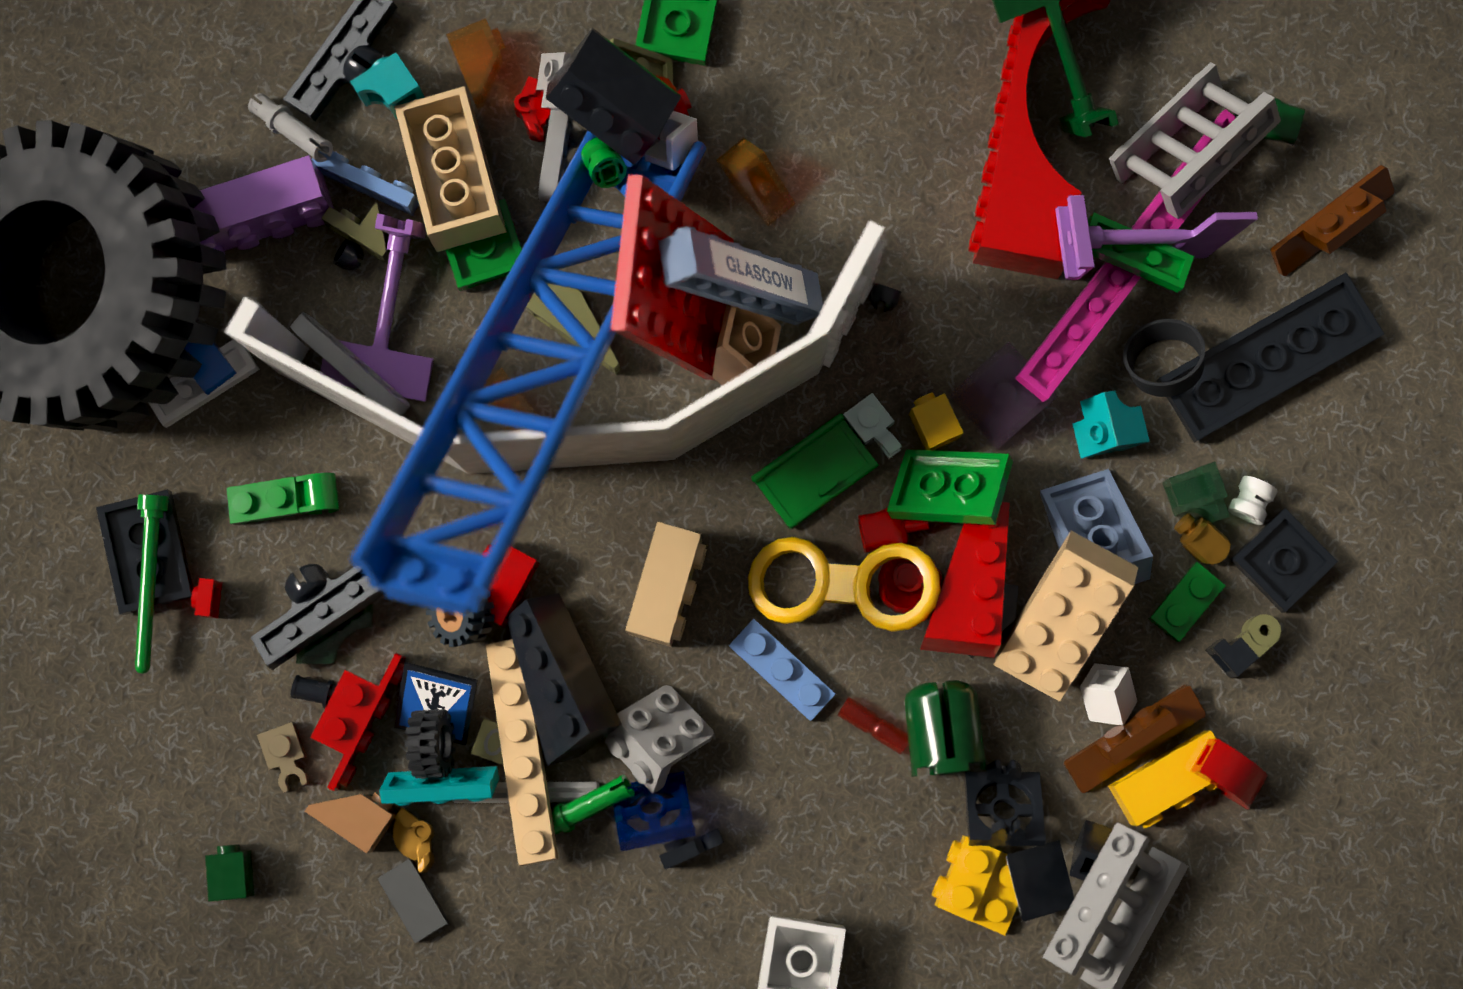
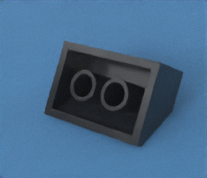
(612, 96)

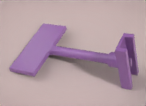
(1079, 239)
(402, 371)

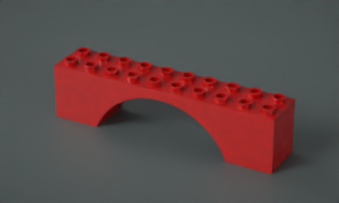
(1022, 187)

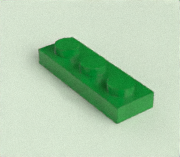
(1153, 262)

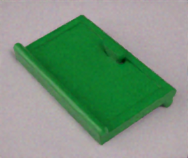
(813, 468)

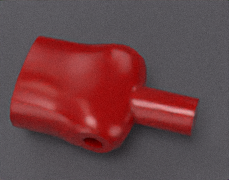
(880, 530)

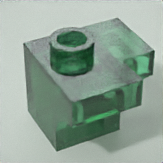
(1198, 492)

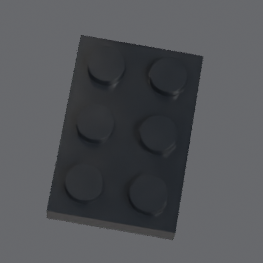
(123, 544)

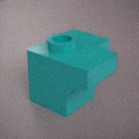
(387, 84)
(1108, 426)

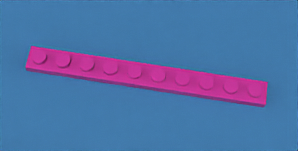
(1097, 301)

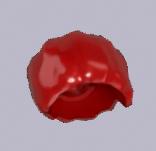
(901, 585)

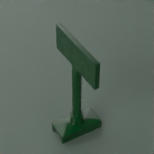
(1084, 108)

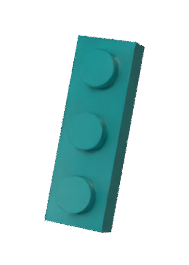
(462, 783)

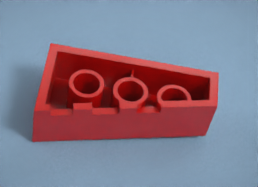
(972, 592)

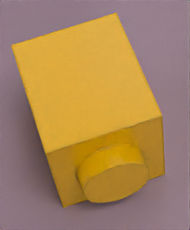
(935, 421)

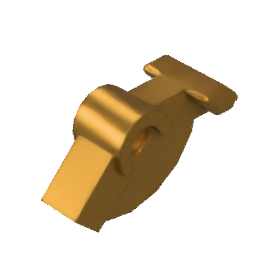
(414, 839)

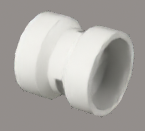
(1252, 500)

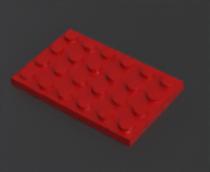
(645, 309)

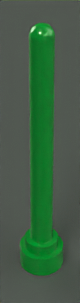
(152, 510)

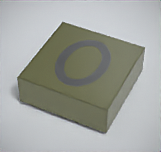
(488, 742)

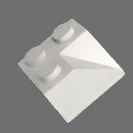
(801, 954)

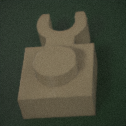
(282, 750)

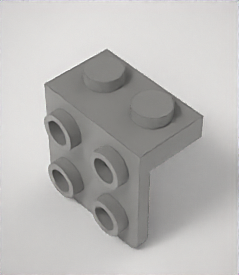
(657, 735)

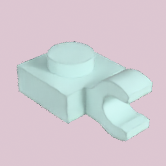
(871, 422)

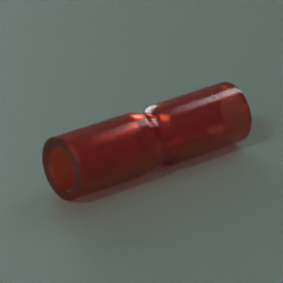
(870, 723)

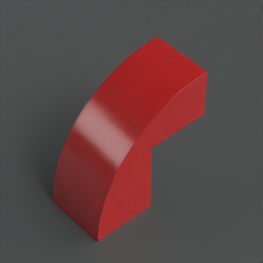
(1230, 772)

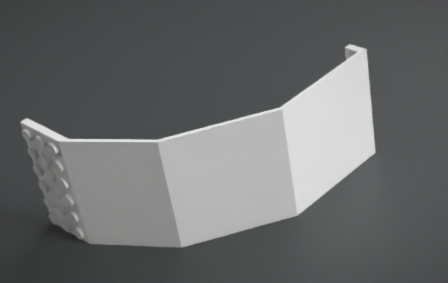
(602, 443)

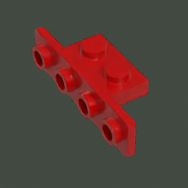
(351, 714)

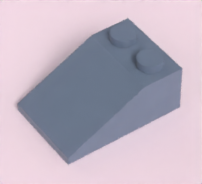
(1100, 514)

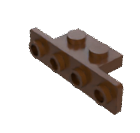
(1336, 221)
(1135, 739)

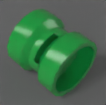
(603, 163)

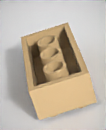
(450, 169)
(1066, 615)

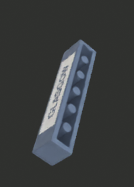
(739, 276)

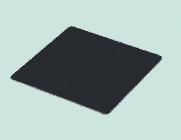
(1040, 880)

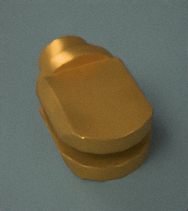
(1202, 539)

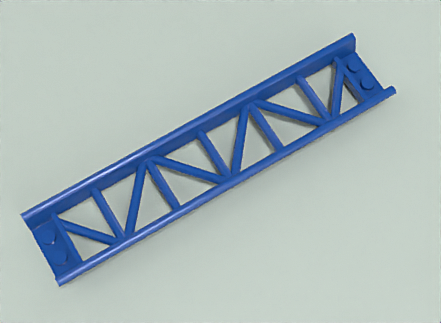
(456, 579)

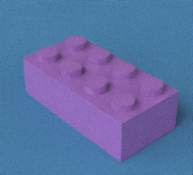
(266, 204)

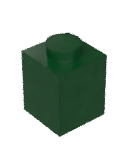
(229, 873)

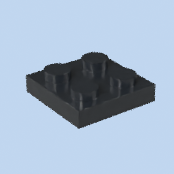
(1283, 560)

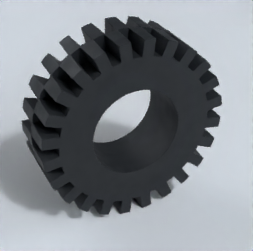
(148, 288)

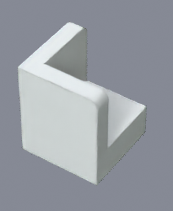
(674, 141)
(1108, 694)

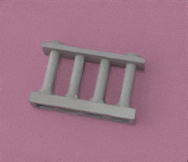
(1215, 160)
(1134, 919)

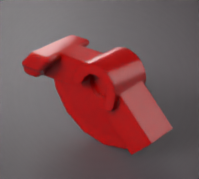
(528, 108)

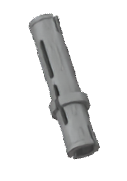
(281, 120)

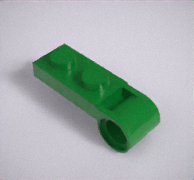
(283, 498)

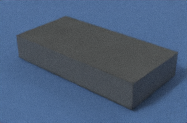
(413, 900)

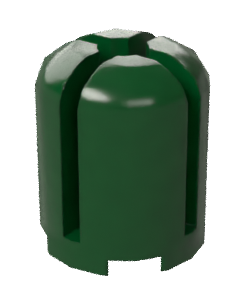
(961, 723)

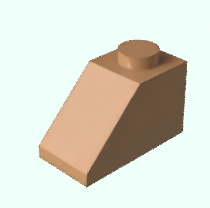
(356, 818)

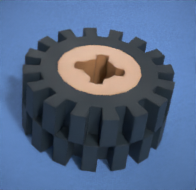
(461, 629)

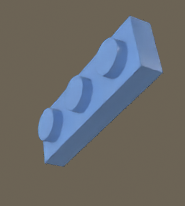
(368, 182)
(782, 669)

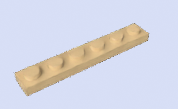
(521, 758)

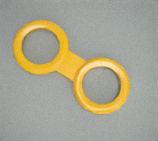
(844, 583)

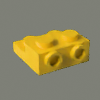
(977, 886)

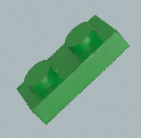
(1187, 602)

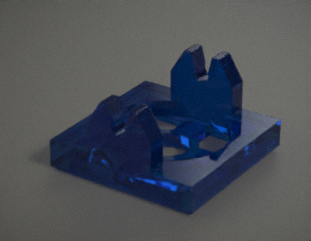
(681, 828)

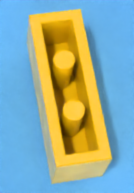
(1162, 783)

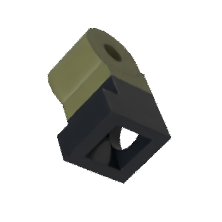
(1255, 639)

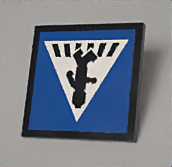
(434, 690)

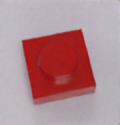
(207, 598)

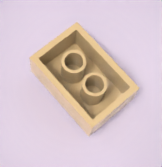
(666, 585)

